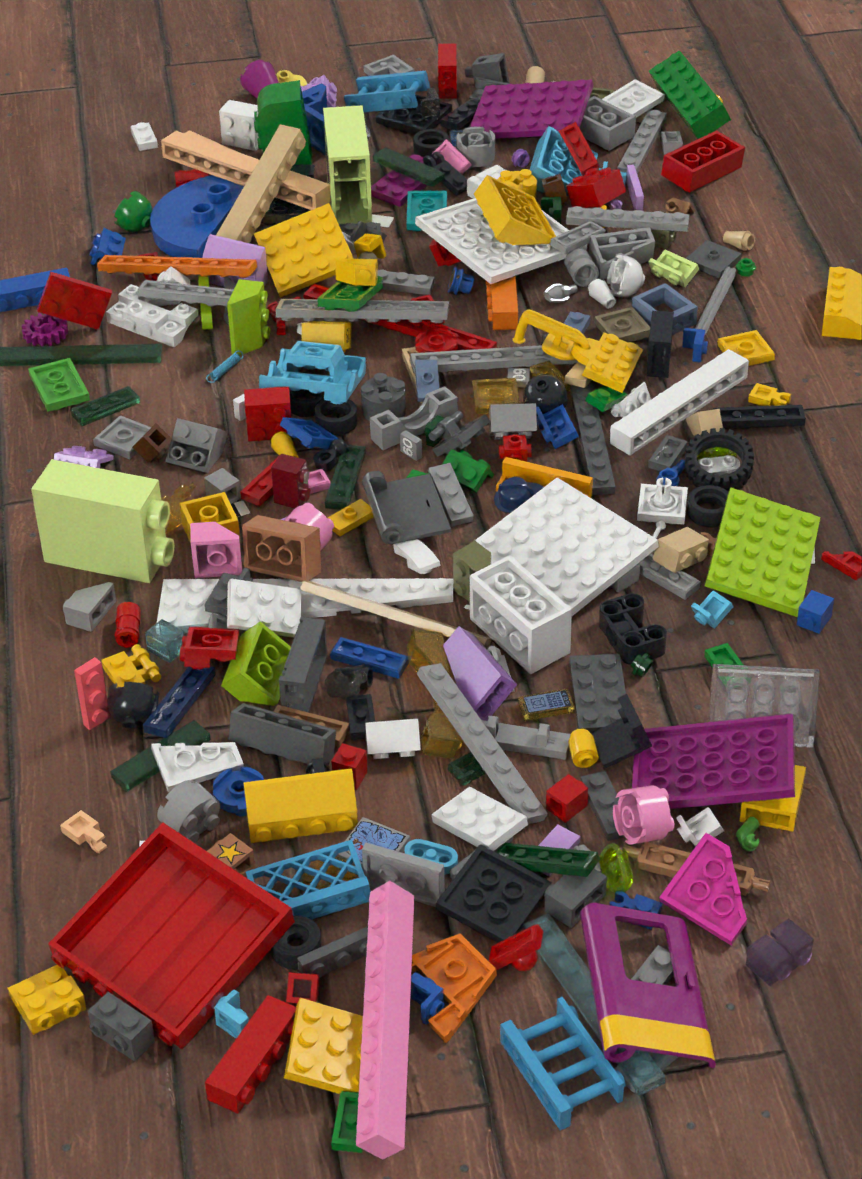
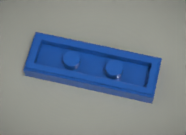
(378, 659)

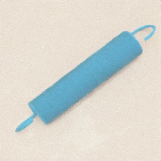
(225, 366)

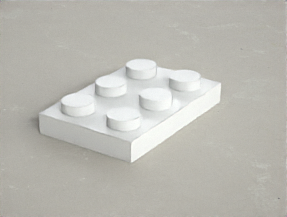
(635, 98)
(271, 604)
(479, 819)

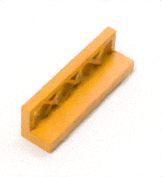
(543, 475)

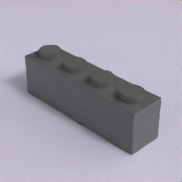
(281, 734)

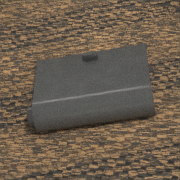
(402, 507)

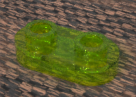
(617, 868)

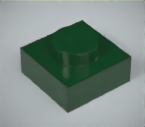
(429, 428)

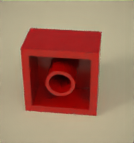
(596, 188)
(265, 411)

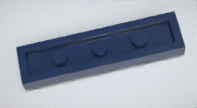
(178, 701)

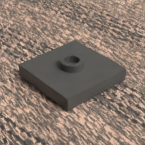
(714, 258)

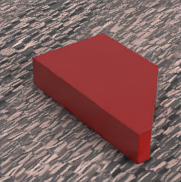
(848, 563)

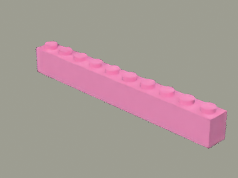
(386, 1022)

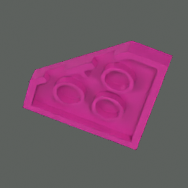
(708, 890)

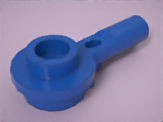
(672, 473)

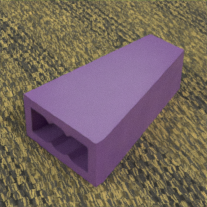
(477, 673)

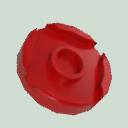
(436, 341)

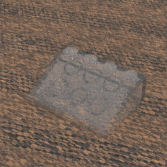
(763, 692)

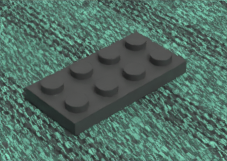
(596, 689)

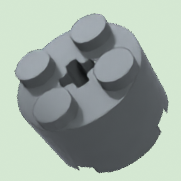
(383, 394)

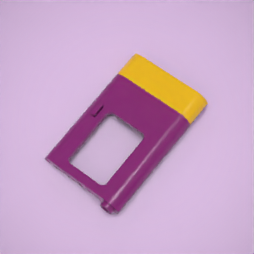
(639, 1012)

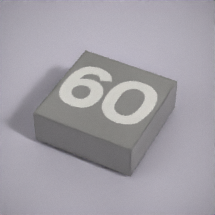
(521, 374)
(411, 445)

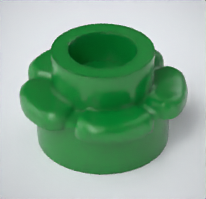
(745, 267)

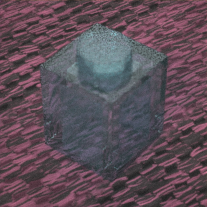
(164, 640)

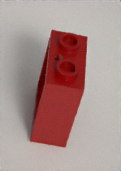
(447, 71)

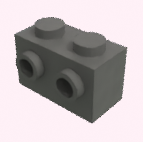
(572, 893)
(121, 1026)

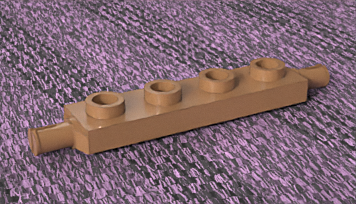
(668, 861)

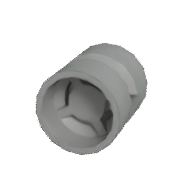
(581, 267)

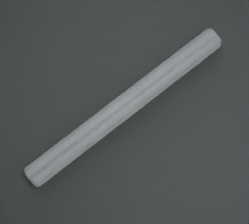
(716, 299)

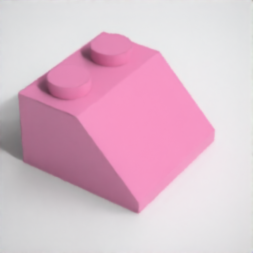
(214, 550)

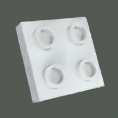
(662, 502)

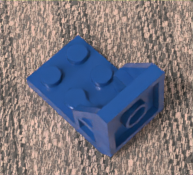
(314, 101)

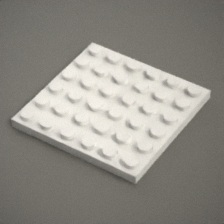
(468, 237)
(569, 543)

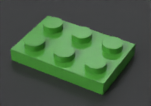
(58, 384)

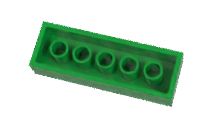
(689, 95)

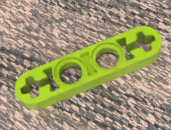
(206, 311)

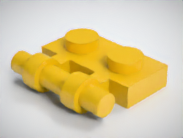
(123, 668)

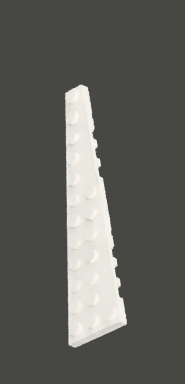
(185, 599)

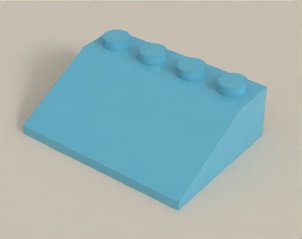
(553, 158)

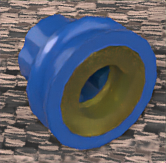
(460, 281)

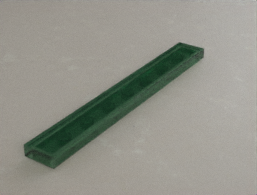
(81, 354)

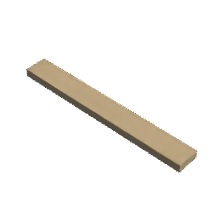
(385, 610)

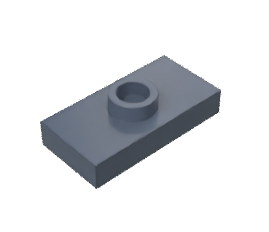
(426, 377)

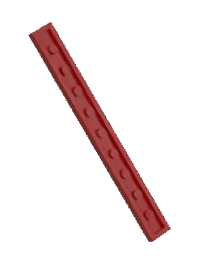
(466, 340)

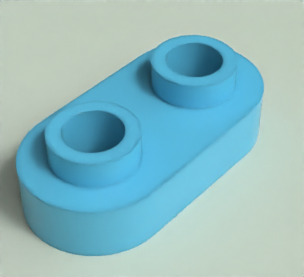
(433, 852)

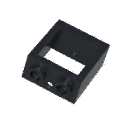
(660, 344)

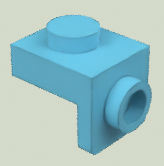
(712, 609)

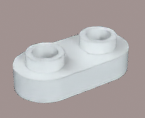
(719, 465)

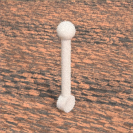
(660, 526)

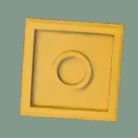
(748, 345)

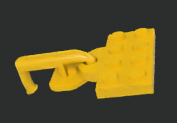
(606, 360)

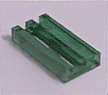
(467, 773)

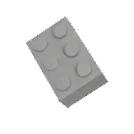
(607, 124)

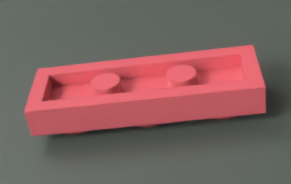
(92, 693)

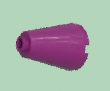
(257, 76)

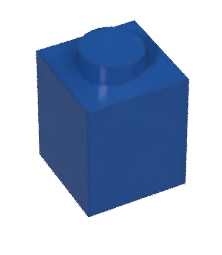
(815, 611)

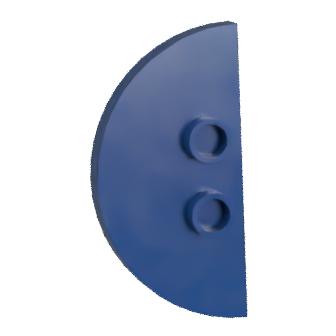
(192, 213)

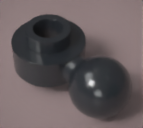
(327, 458)

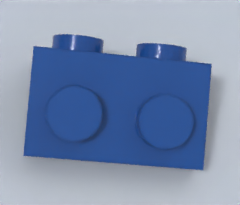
(106, 244)
(557, 426)

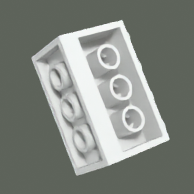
(520, 614)

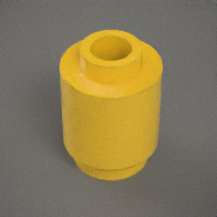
(583, 748)

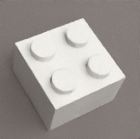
(238, 125)

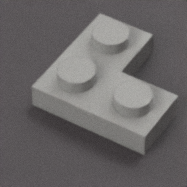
(387, 65)

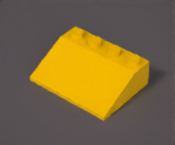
(512, 214)
(843, 304)

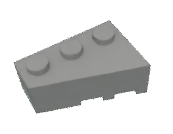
(632, 243)

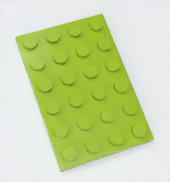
(763, 552)

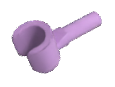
(614, 204)

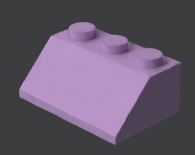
(232, 249)

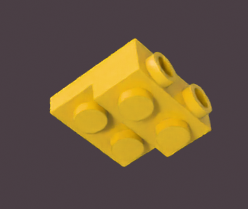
(47, 998)

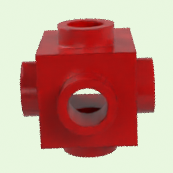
(515, 447)

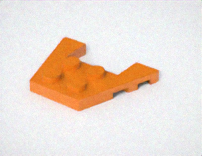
(462, 975)

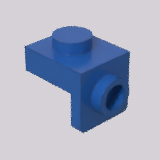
(696, 340)
(427, 995)

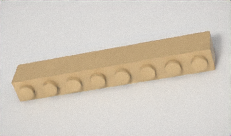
(263, 184)

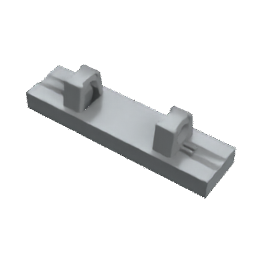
(529, 740)

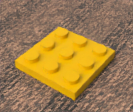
(325, 1047)

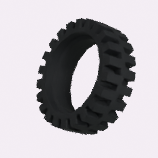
(723, 440)

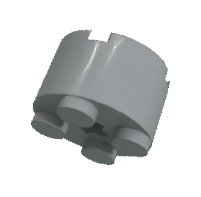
(477, 146)
(190, 810)

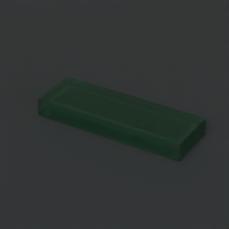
(105, 406)

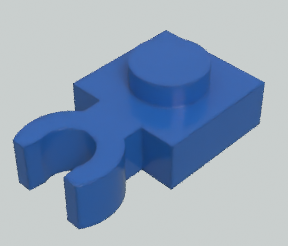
(638, 903)

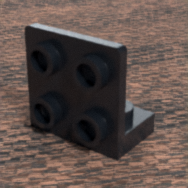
(622, 737)

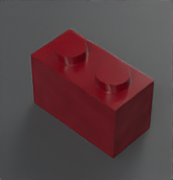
(290, 481)

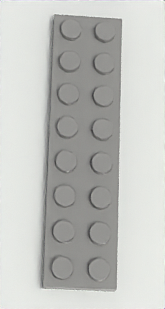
(371, 311)

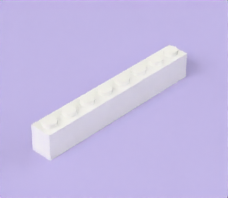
(678, 402)

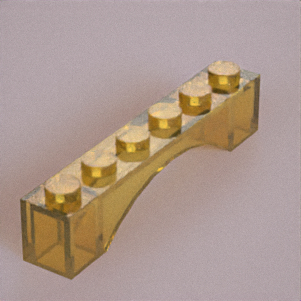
(438, 735)

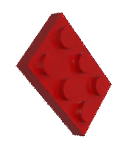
(74, 300)

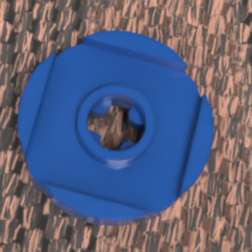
(225, 786)

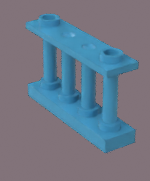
(388, 91)
(546, 1084)

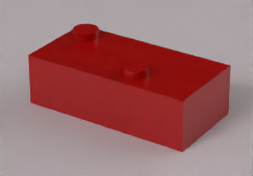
(702, 161)

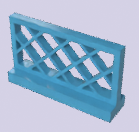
(318, 902)

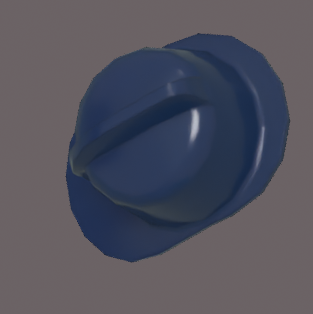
(514, 493)

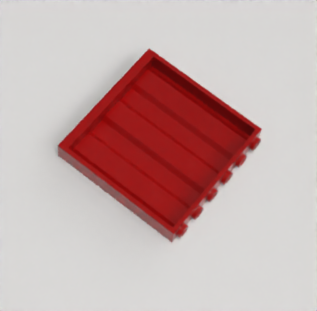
(171, 934)

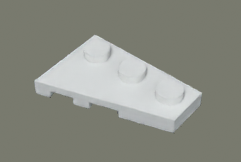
(195, 762)

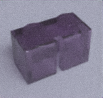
(776, 959)

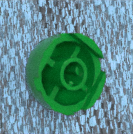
(134, 213)

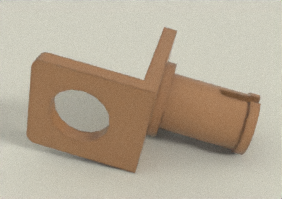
(677, 205)

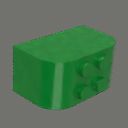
(284, 106)

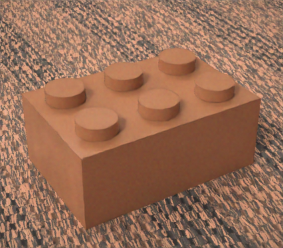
(282, 548)

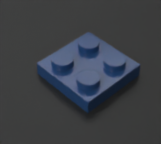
(308, 432)

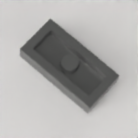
(667, 453)

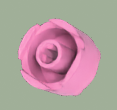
(309, 515)
(643, 814)

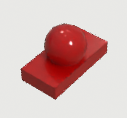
(518, 950)

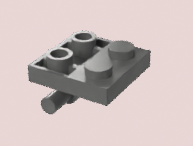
(454, 435)

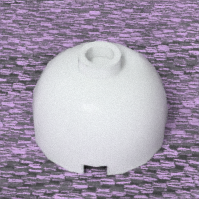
(625, 276)

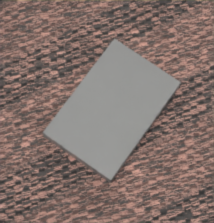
(411, 873)

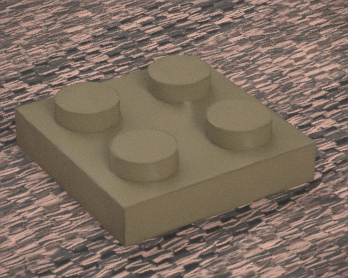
(624, 324)

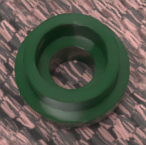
(641, 665)

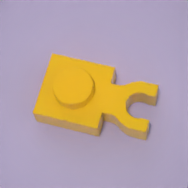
(767, 396)

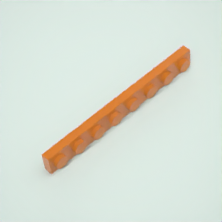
(185, 265)

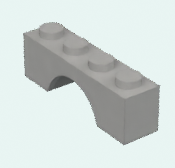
(386, 427)

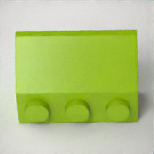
(248, 316)
(257, 666)

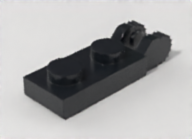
(453, 179)

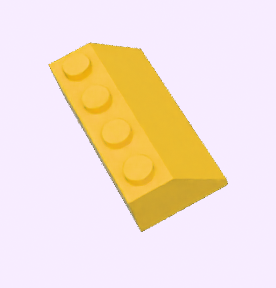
(301, 805)

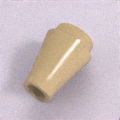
(741, 239)

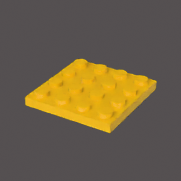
(303, 249)

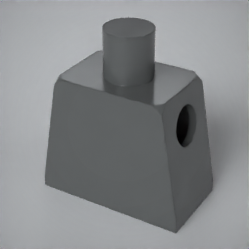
(489, 67)

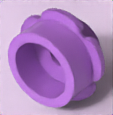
(520, 158)

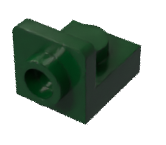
(552, 207)

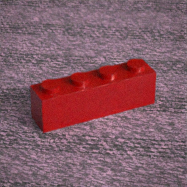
(251, 1055)

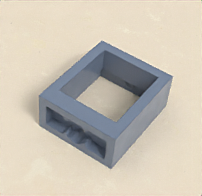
(684, 310)

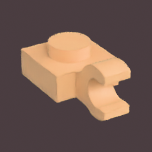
(84, 828)

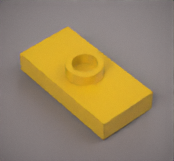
(351, 517)

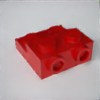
(207, 644)

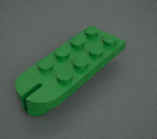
(348, 296)

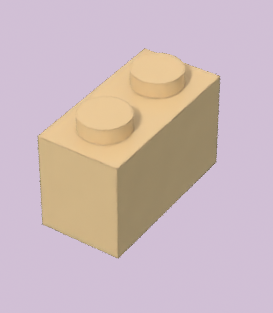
(681, 549)

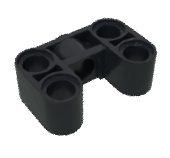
(619, 623)

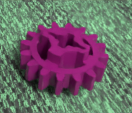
(44, 330)

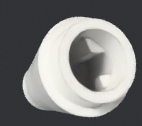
(600, 292)

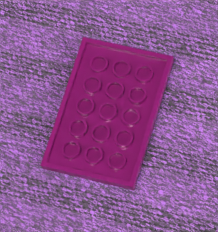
(531, 107)
(720, 761)

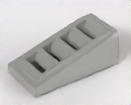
(671, 141)

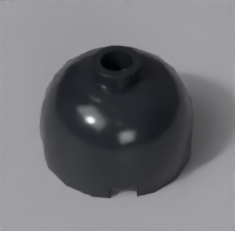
(546, 392)
(132, 703)

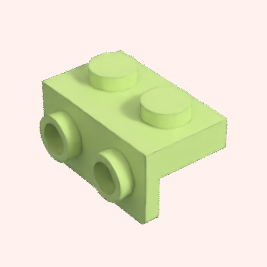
(674, 268)

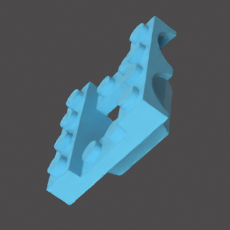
(344, 370)

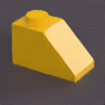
(357, 271)

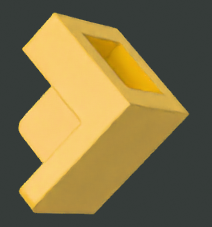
(370, 243)

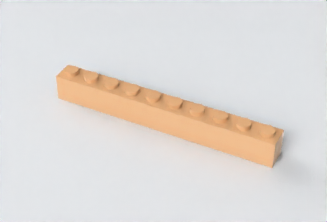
(238, 168)

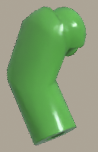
(745, 834)

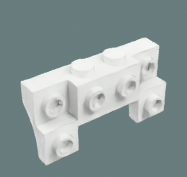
(150, 320)

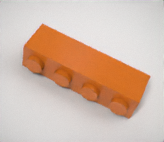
(502, 304)

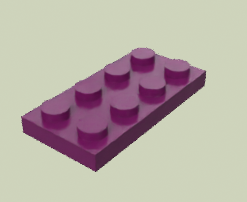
(395, 186)

